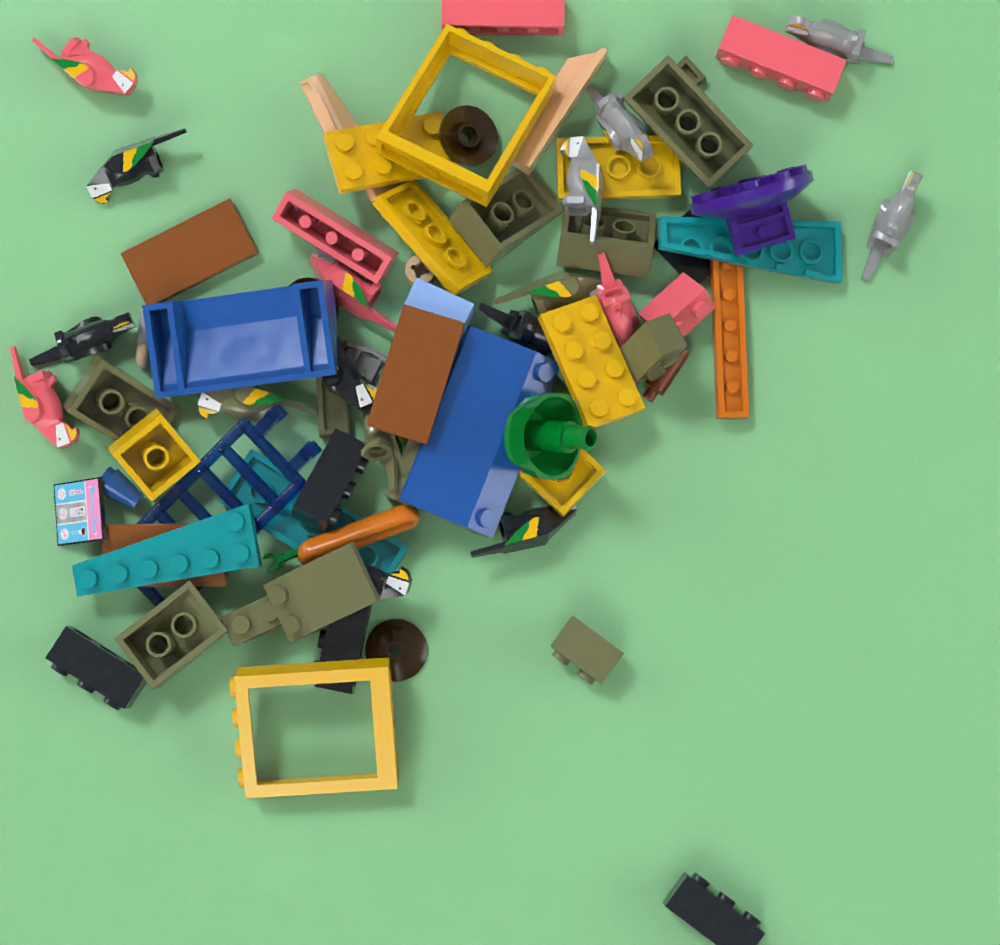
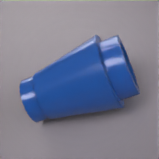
(119, 488)

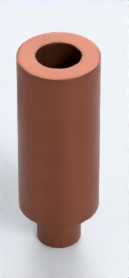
(662, 383)

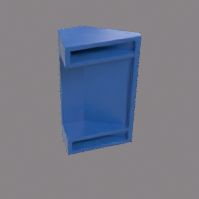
(242, 339)
(465, 465)

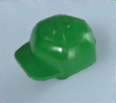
(547, 436)

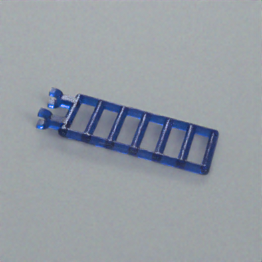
(223, 447)

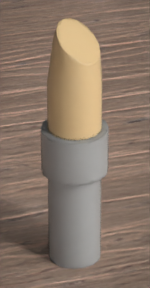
(142, 345)

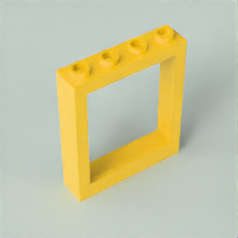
(490, 59)
(375, 670)

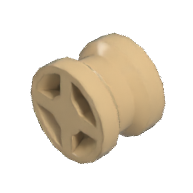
(421, 273)

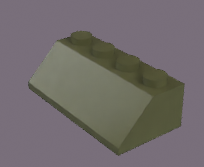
(688, 122)

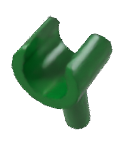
(280, 559)

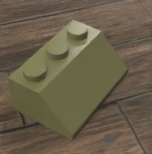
(621, 235)

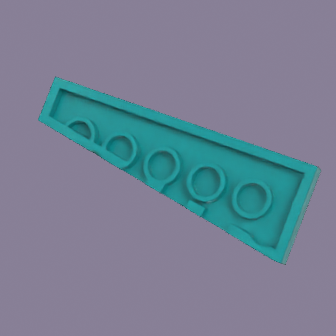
(812, 255)
(195, 550)

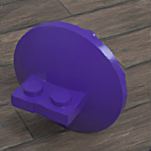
(755, 207)

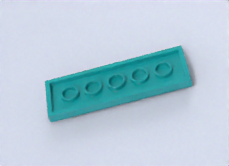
(382, 554)

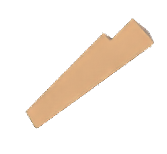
(569, 88)
(333, 116)

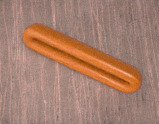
(360, 532)

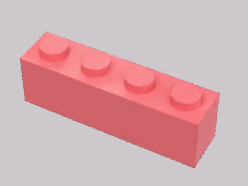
(505, 17)
(780, 59)
(335, 235)

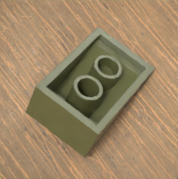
(512, 216)
(114, 400)
(321, 592)
(171, 635)

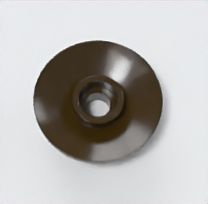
(477, 127)
(408, 638)

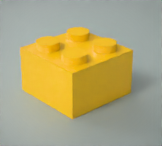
(153, 454)

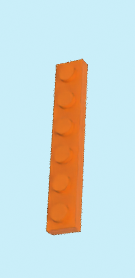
(729, 341)

